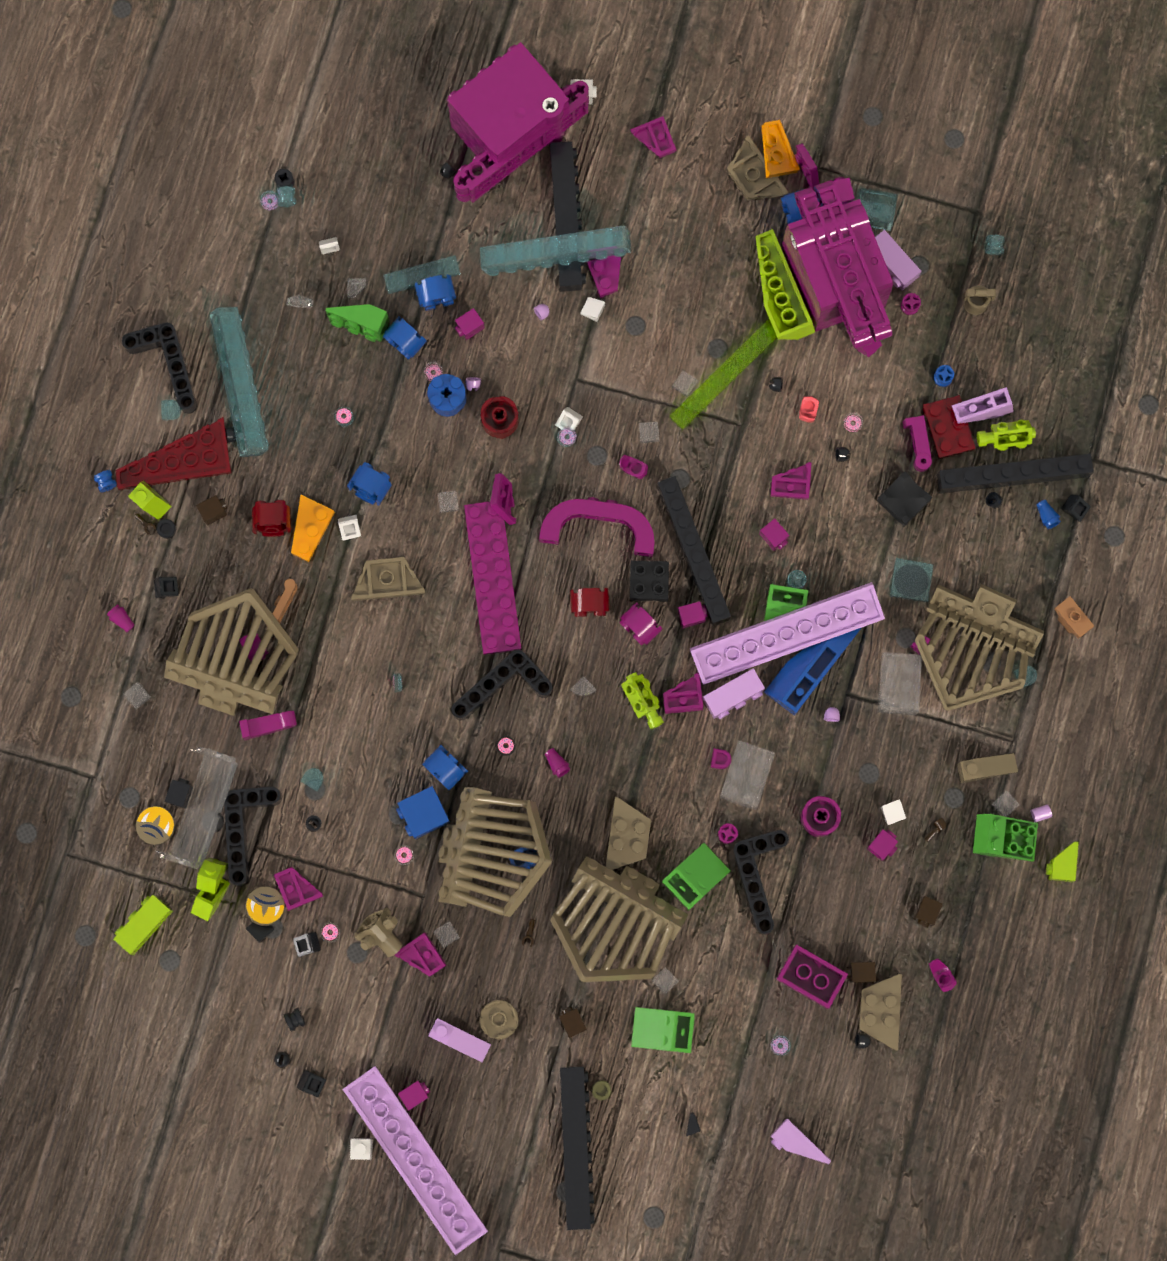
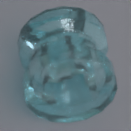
(286, 196)
(994, 244)
(798, 577)

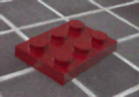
(947, 435)

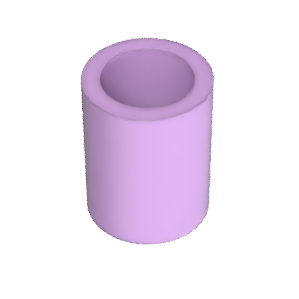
(1041, 813)

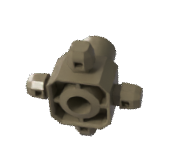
(377, 930)

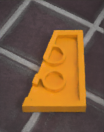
(777, 151)
(310, 527)

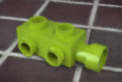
(1007, 435)
(641, 697)

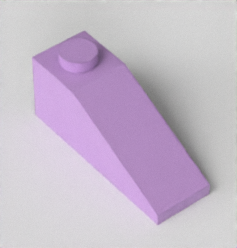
(984, 407)
(459, 1040)
(794, 1141)

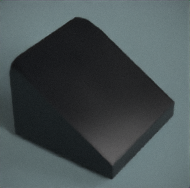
(1076, 507)
(166, 587)
(259, 932)
(307, 944)
(311, 1083)
(693, 1126)

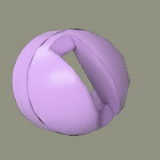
(541, 311)
(473, 382)
(832, 715)

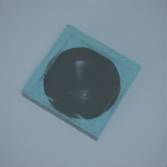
(911, 580)

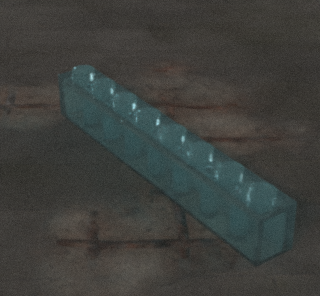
(555, 250)
(239, 381)

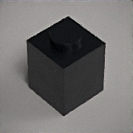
(179, 793)

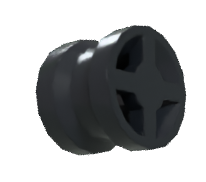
(287, 181)
(294, 1019)

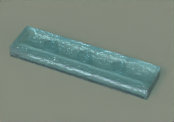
(408, 277)

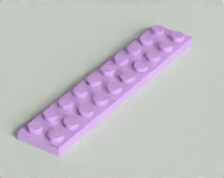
(787, 633)
(415, 1160)

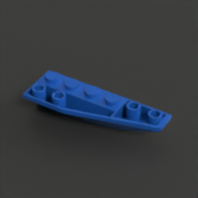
(806, 671)

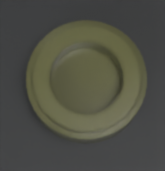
(601, 1090)

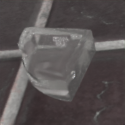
(355, 286)
(299, 301)
(583, 687)

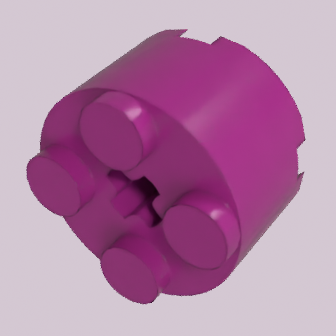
(640, 623)
(822, 805)

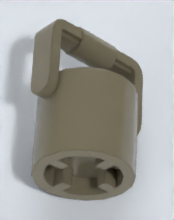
(977, 299)

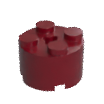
(496, 407)
(271, 518)
(589, 601)

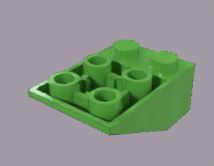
(360, 319)
(784, 600)
(1005, 837)
(695, 876)
(663, 1030)

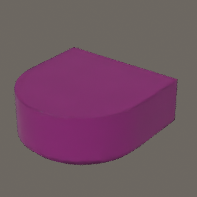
(720, 759)

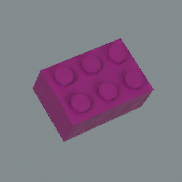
(811, 976)

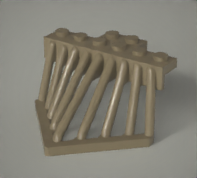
(988, 617)
(220, 684)
(462, 847)
(633, 896)

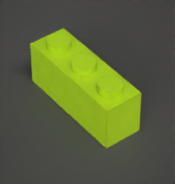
(142, 924)

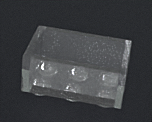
(899, 683)
(747, 775)

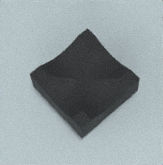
(904, 499)
(649, 581)

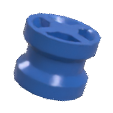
(946, 373)
(105, 481)

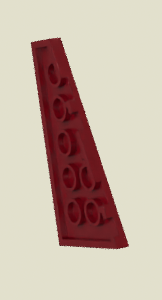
(187, 458)

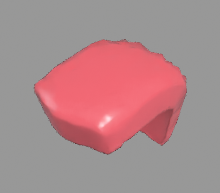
(808, 409)

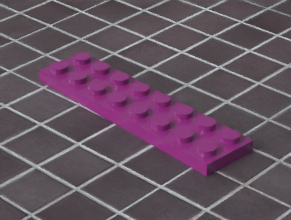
(492, 579)

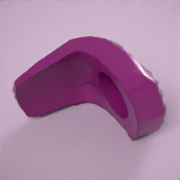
(633, 467)
(942, 975)

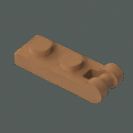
(283, 602)

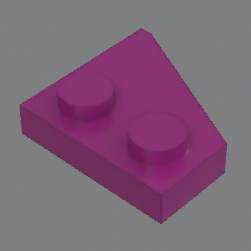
(655, 137)
(807, 164)
(605, 274)
(793, 483)
(502, 498)
(684, 697)
(296, 889)
(422, 955)

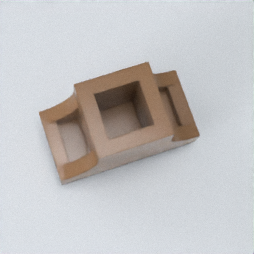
(1073, 618)

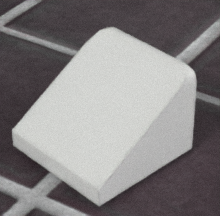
(329, 245)
(593, 308)
(568, 418)
(349, 527)
(893, 812)

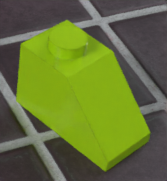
(149, 500)
(1064, 864)
(211, 875)
(207, 903)

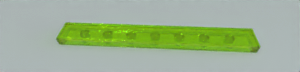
(724, 375)

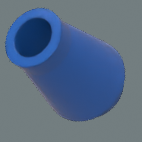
(1048, 515)

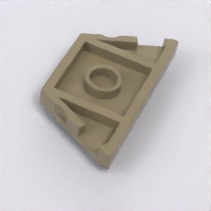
(750, 174)
(386, 579)
(627, 836)
(882, 1011)

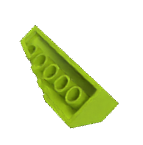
(780, 291)

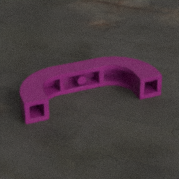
(603, 511)

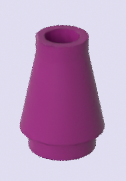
(120, 618)
(557, 763)

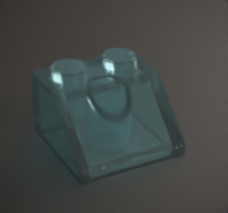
(879, 207)

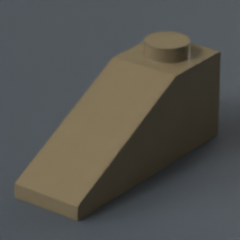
(987, 767)

